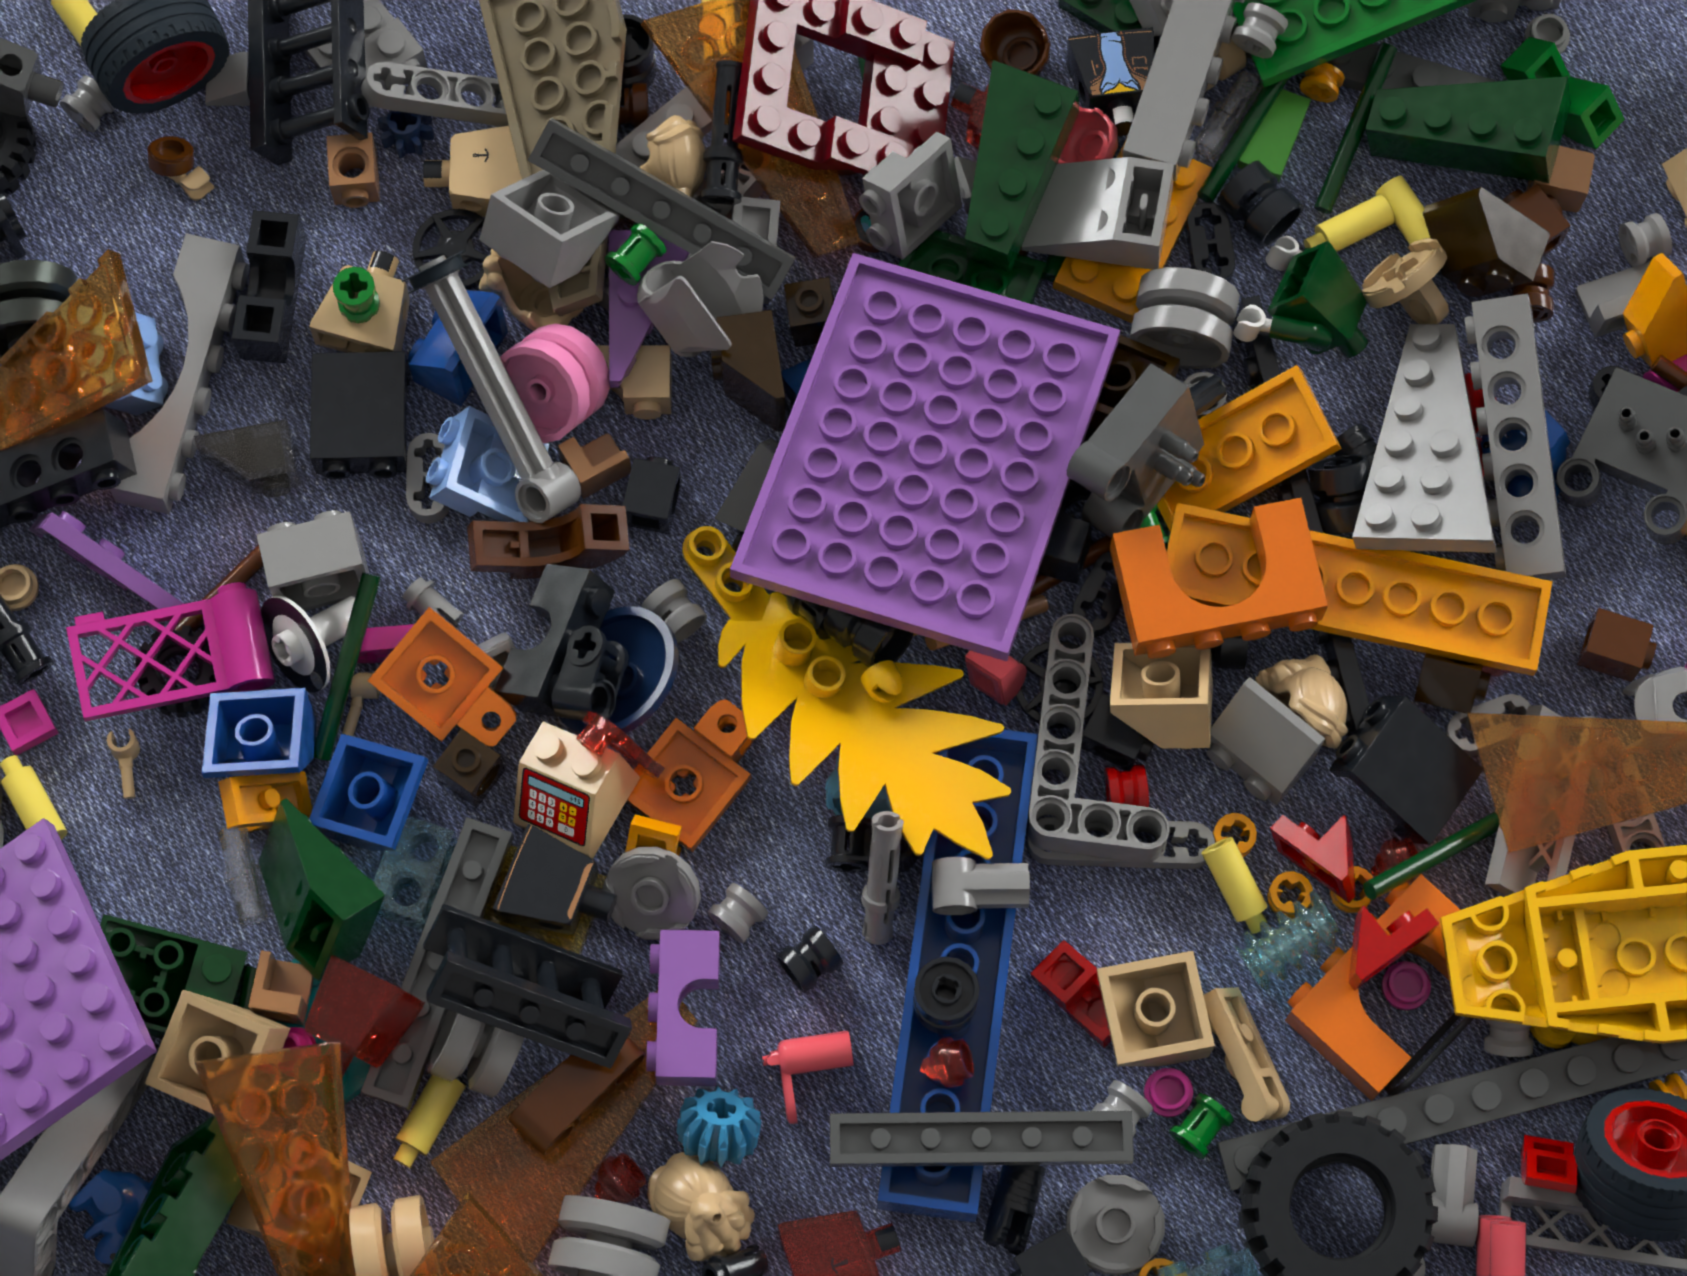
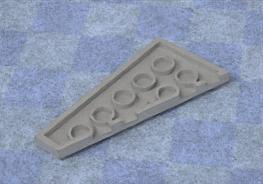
(1427, 462)

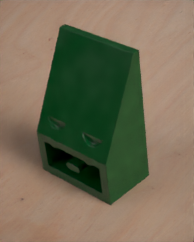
(316, 892)
(165, 963)

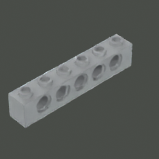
(1513, 320)

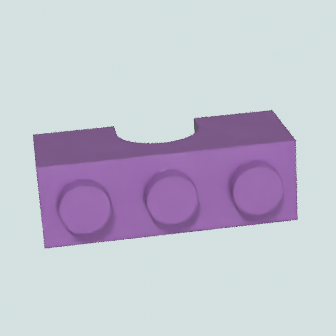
(684, 964)

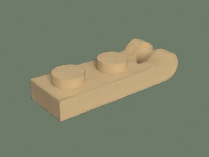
(1246, 1055)

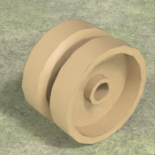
(385, 1252)

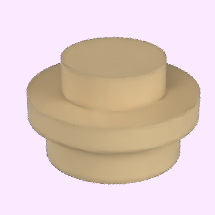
(18, 586)

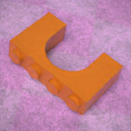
(1166, 618)
(1332, 1012)

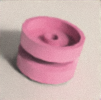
(558, 378)

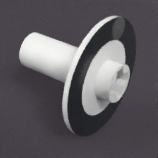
(301, 641)

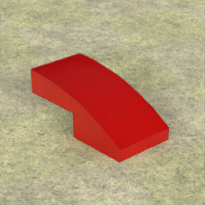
(1075, 988)
(1548, 1164)

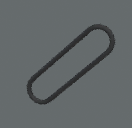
(1392, 1089)

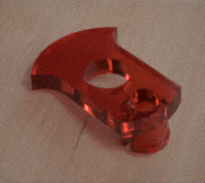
(601, 733)

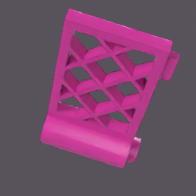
(234, 639)

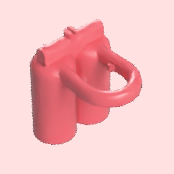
(806, 1056)
(1500, 1246)

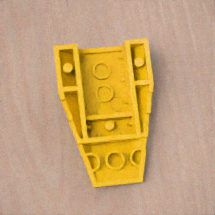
(1580, 950)

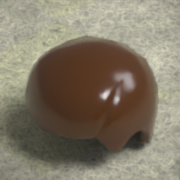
(1016, 40)

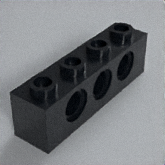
(54, 455)

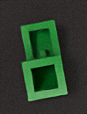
(1593, 106)

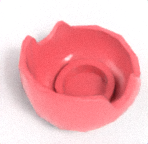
(1091, 138)

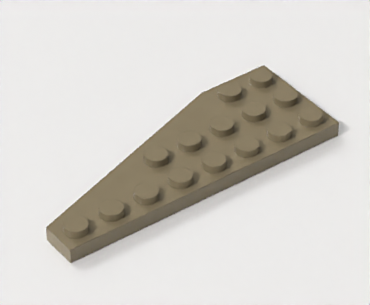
(563, 66)

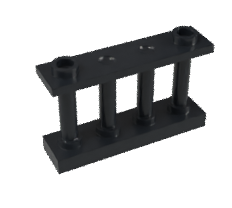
(273, 88)
(525, 986)

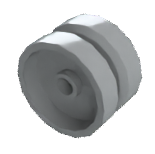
(1186, 315)
(484, 1046)
(610, 1235)

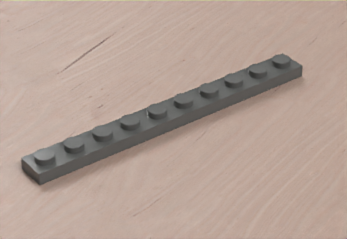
(1491, 1094)

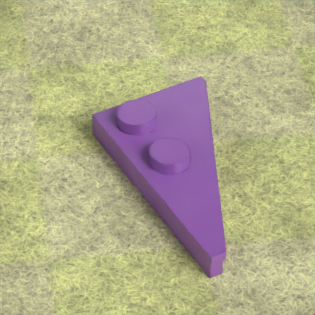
(626, 318)
(100, 557)

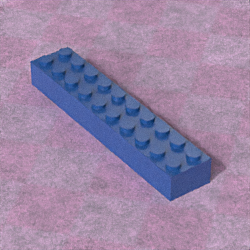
(985, 945)

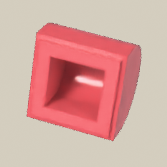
(994, 676)

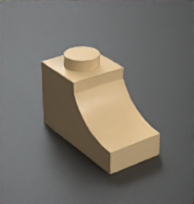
(649, 384)

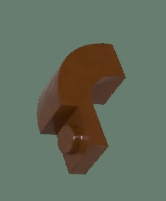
(579, 539)

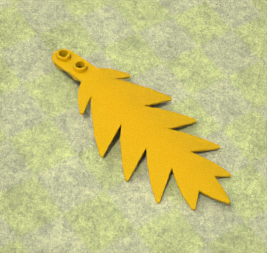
(876, 739)

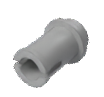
(422, 595)

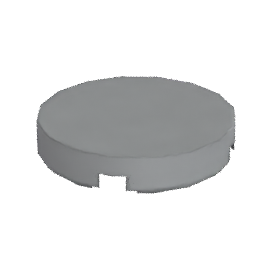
(652, 891)
(1116, 1224)

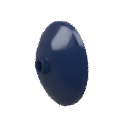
(650, 665)

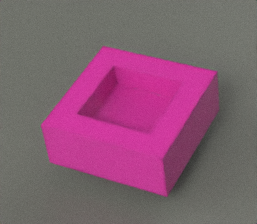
(26, 722)

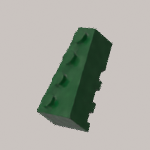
(1474, 127)
(1017, 154)
(181, 1207)

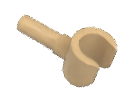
(195, 184)
(360, 690)
(125, 757)

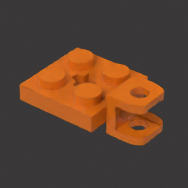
(457, 702)
(708, 757)

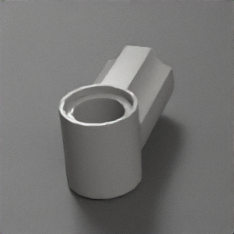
(964, 886)
(1454, 1180)

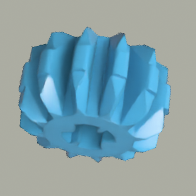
(718, 1126)

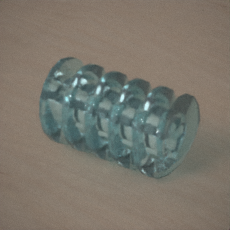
(1289, 941)

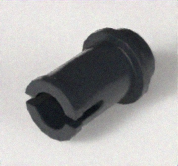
(738, 1264)

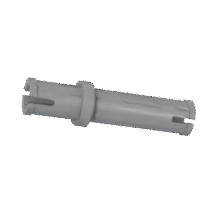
(880, 894)

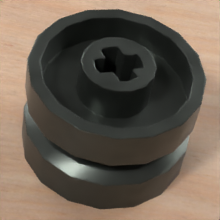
(26, 293)

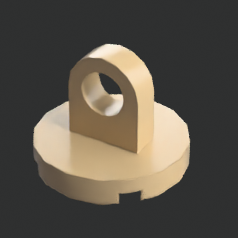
(1410, 282)

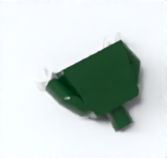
(1314, 303)

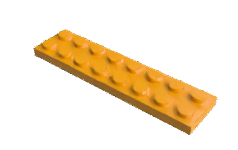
(1376, 594)

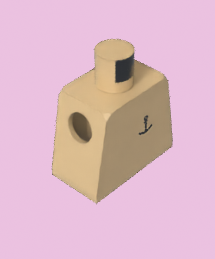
(477, 167)
(383, 331)

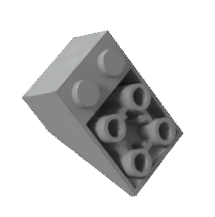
(1105, 212)

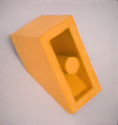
(1658, 313)

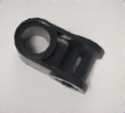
(591, 679)
(859, 851)

